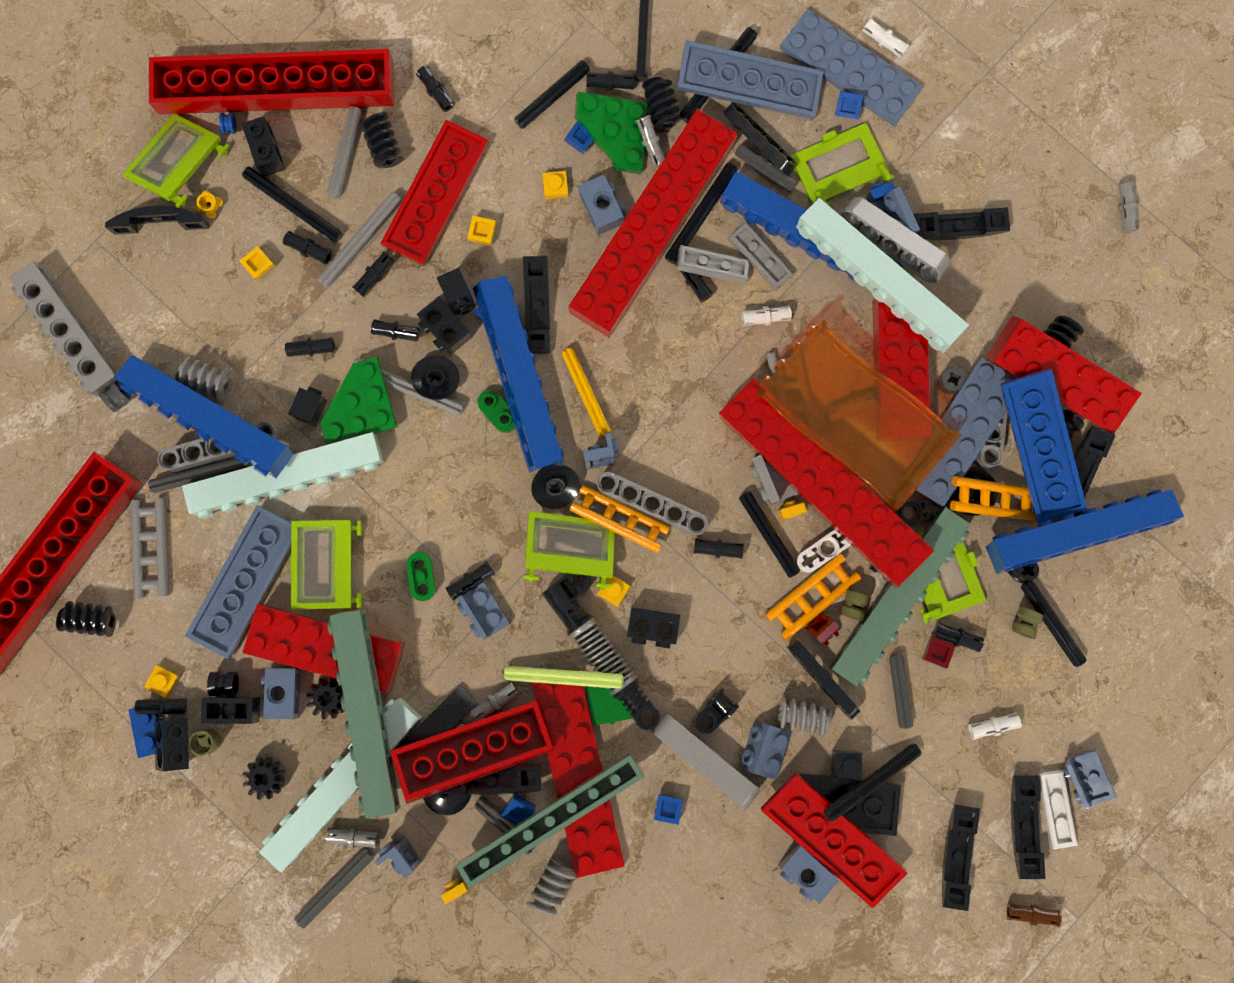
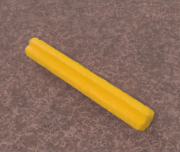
(585, 392)

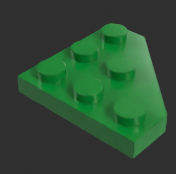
(613, 128)
(359, 405)

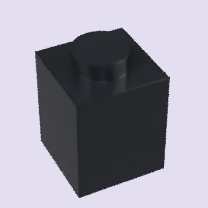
(308, 406)
(847, 764)

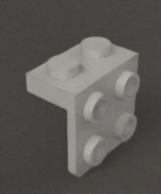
(773, 486)

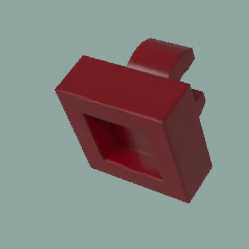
(822, 628)

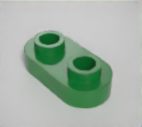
(496, 411)
(421, 576)

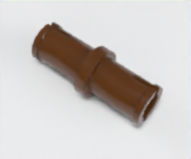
(1034, 915)

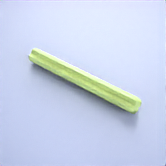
(564, 677)

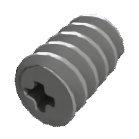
(203, 380)
(804, 717)
(553, 888)

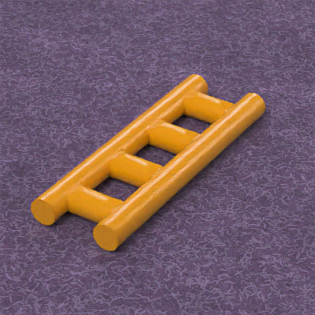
(984, 507)
(625, 531)
(809, 611)

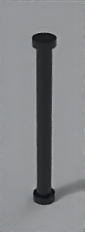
(640, 74)

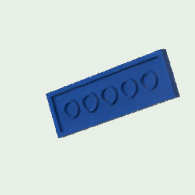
(1043, 445)

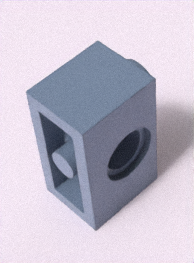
(601, 218)
(290, 681)
(821, 881)

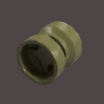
(855, 599)
(1028, 618)
(199, 742)

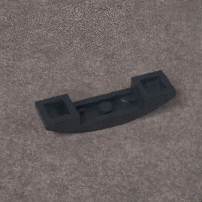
(128, 221)
(963, 225)
(537, 303)
(1090, 454)
(443, 717)
(507, 781)
(1025, 827)
(958, 856)

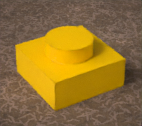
(555, 184)
(481, 230)
(257, 263)
(791, 510)
(616, 592)
(162, 681)
(454, 890)

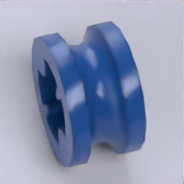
(228, 123)

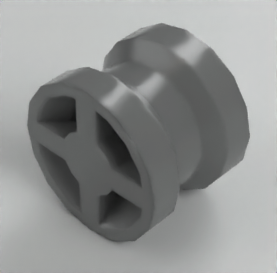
(947, 384)
(114, 397)

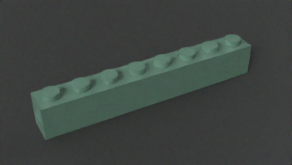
(895, 604)
(364, 713)
(550, 820)

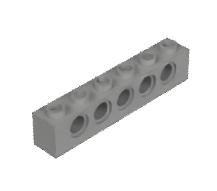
(25, 284)

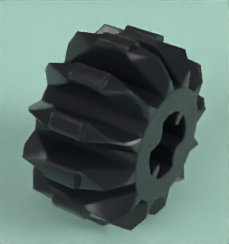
(318, 698)
(274, 780)

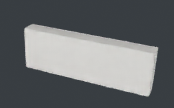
(1057, 809)

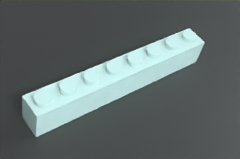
(881, 276)
(303, 469)
(330, 794)

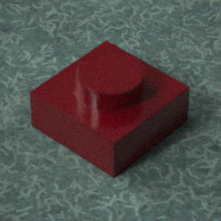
(938, 652)

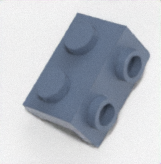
(765, 750)
(1089, 779)

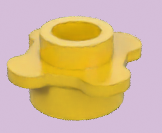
(203, 199)

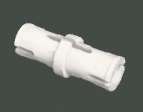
(885, 38)
(766, 315)
(994, 726)

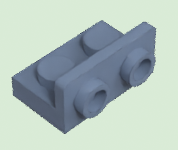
(897, 207)
(599, 456)
(483, 611)
(403, 856)

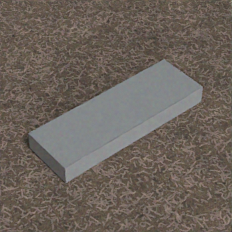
(760, 256)
(712, 264)

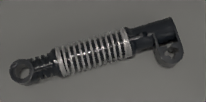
(593, 643)

